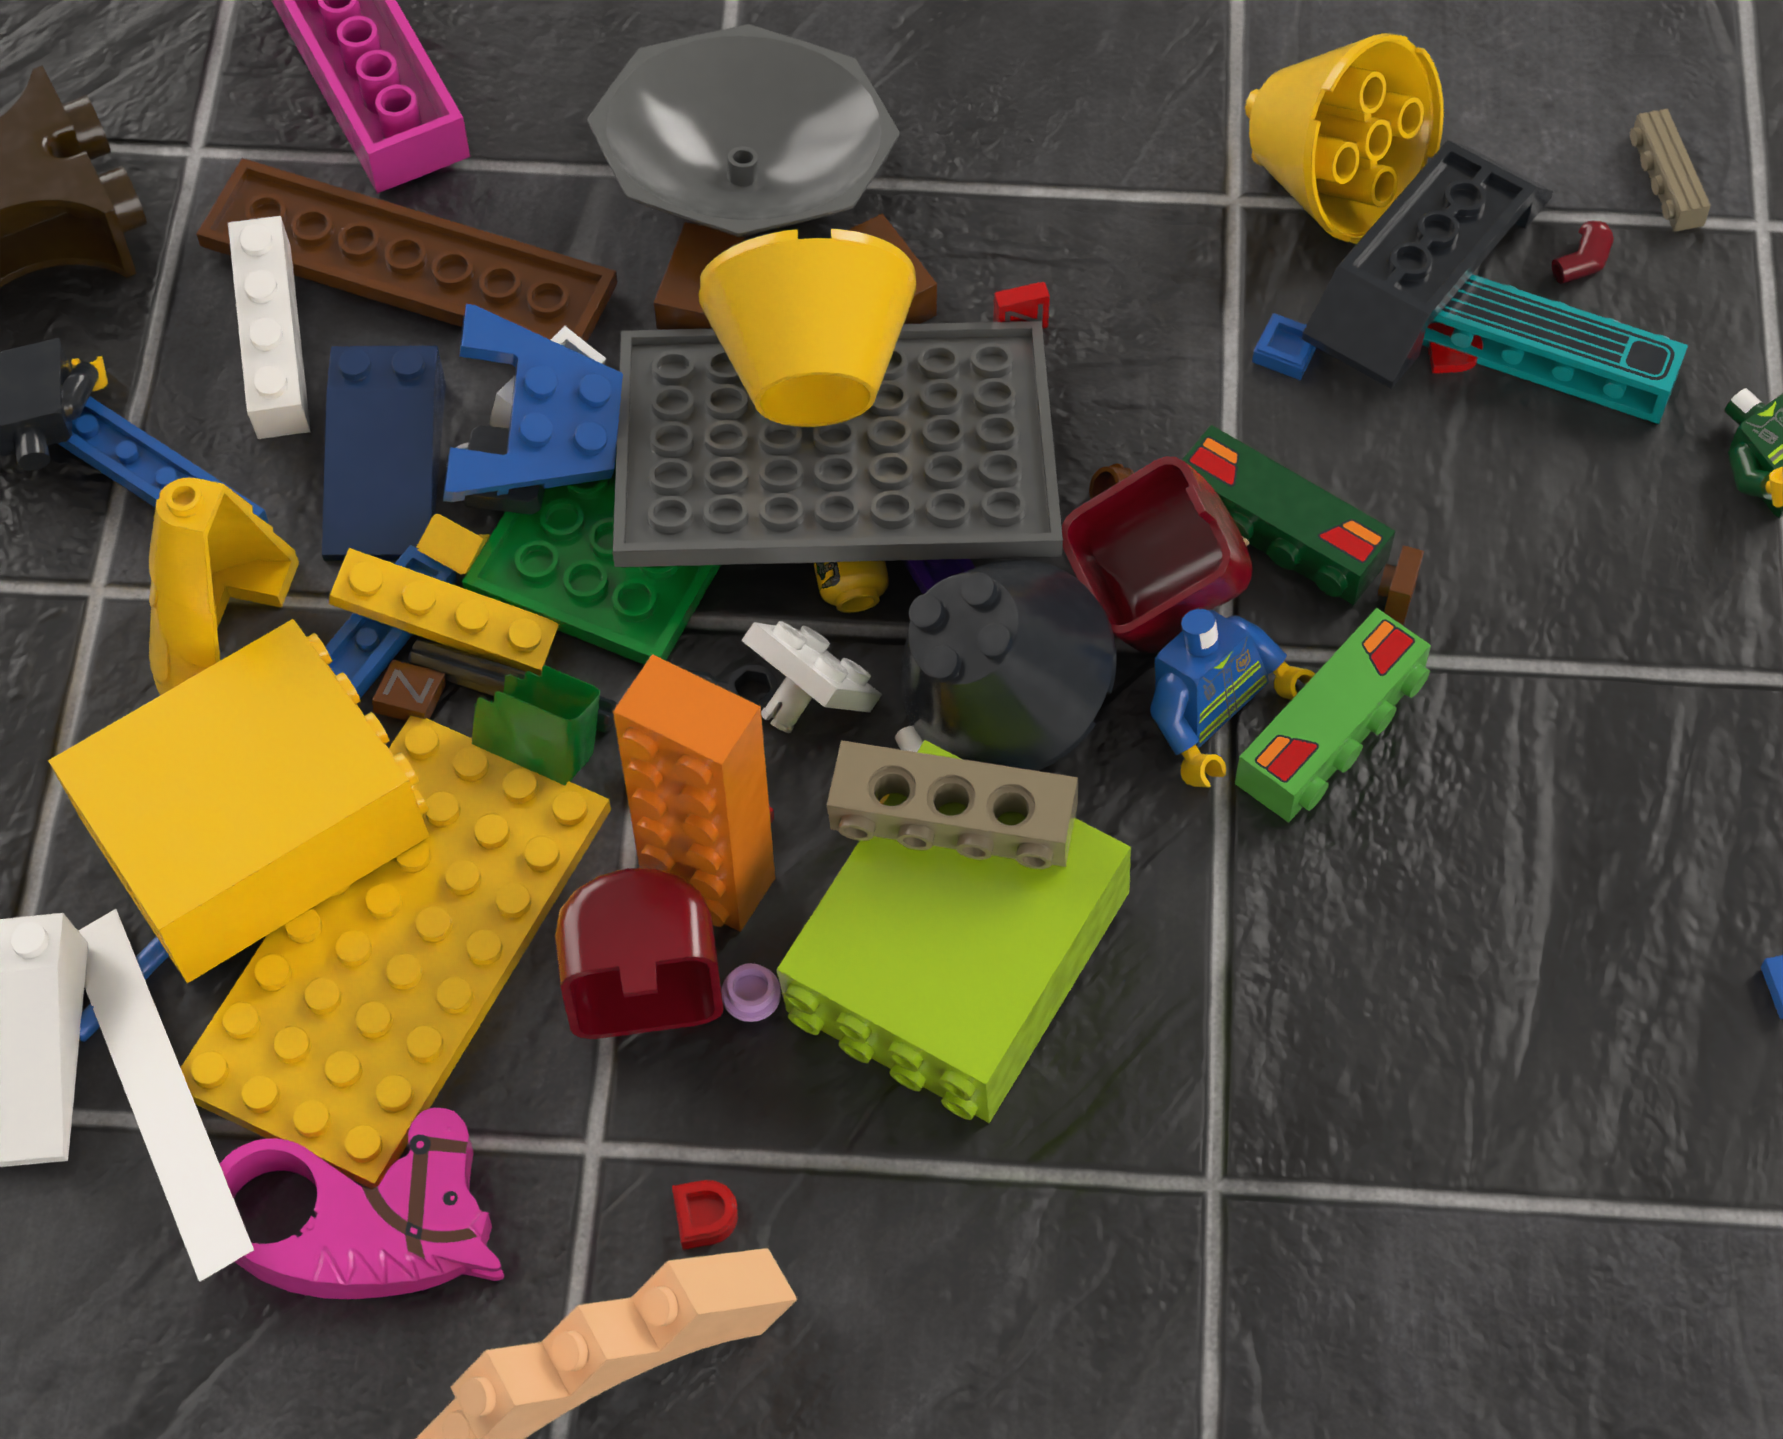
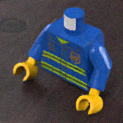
(1208, 678)

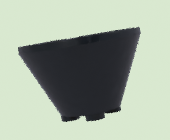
(1007, 664)

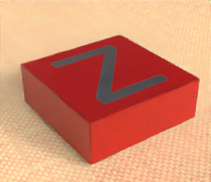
(1022, 304)

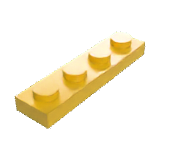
(442, 612)

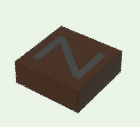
(408, 691)

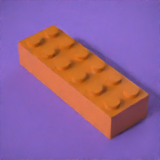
(698, 787)

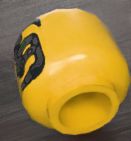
(852, 584)

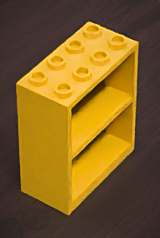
(243, 797)

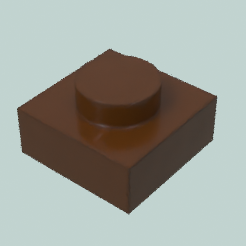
(1399, 583)

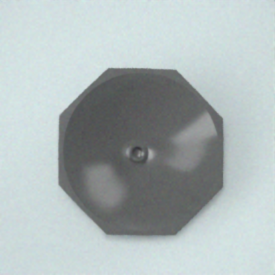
(743, 130)

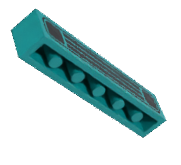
(1562, 347)

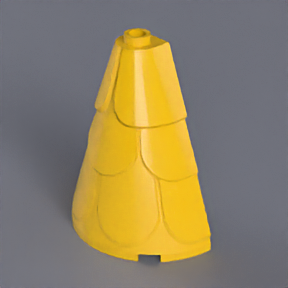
(199, 556)

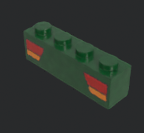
(1293, 517)

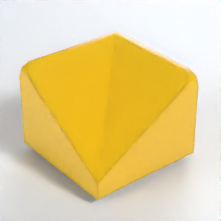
(451, 544)

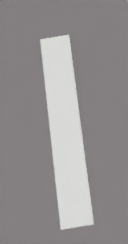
(162, 1101)

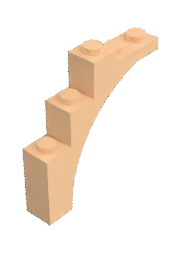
(607, 1342)

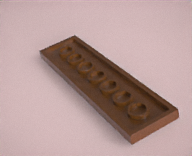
(411, 255)

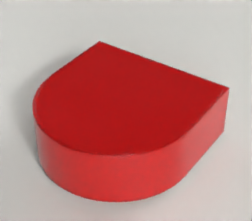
(1447, 359)
(704, 1212)

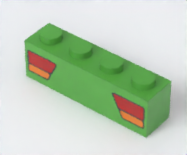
(1333, 715)

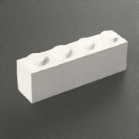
(268, 327)

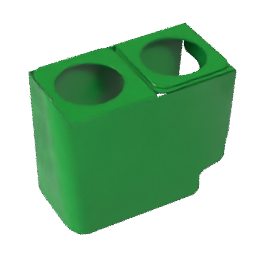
(540, 723)

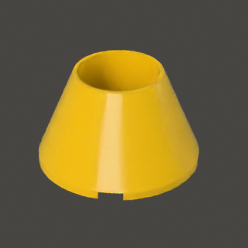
(809, 320)

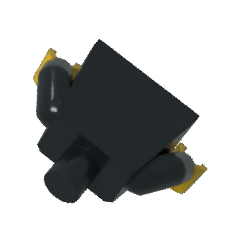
(42, 399)

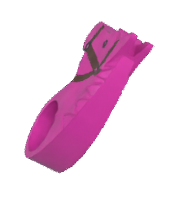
(382, 1240)

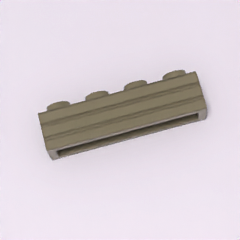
(1670, 170)

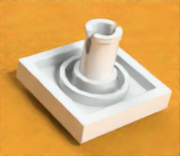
(808, 673)

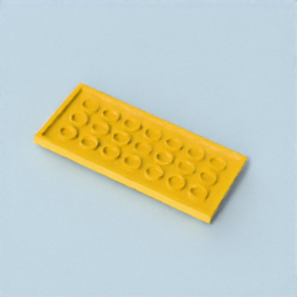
(380, 988)

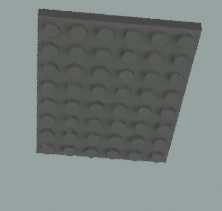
(935, 469)

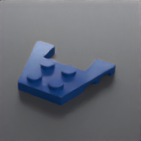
(559, 418)

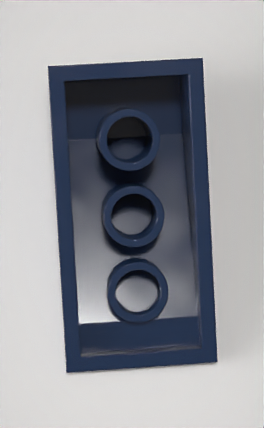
(381, 448)

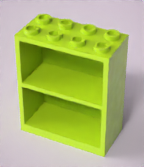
(950, 957)

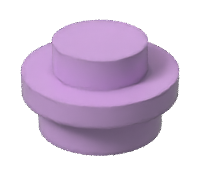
(751, 992)

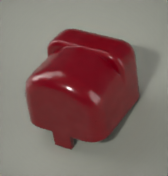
(1157, 551)
(637, 955)

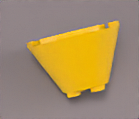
(1349, 129)

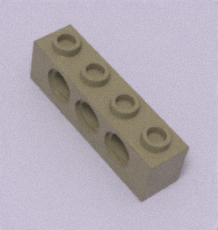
(929, 781)

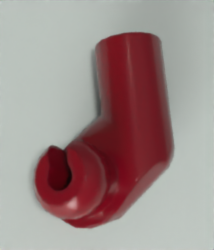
(1591, 253)

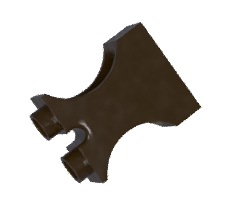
(50, 194)

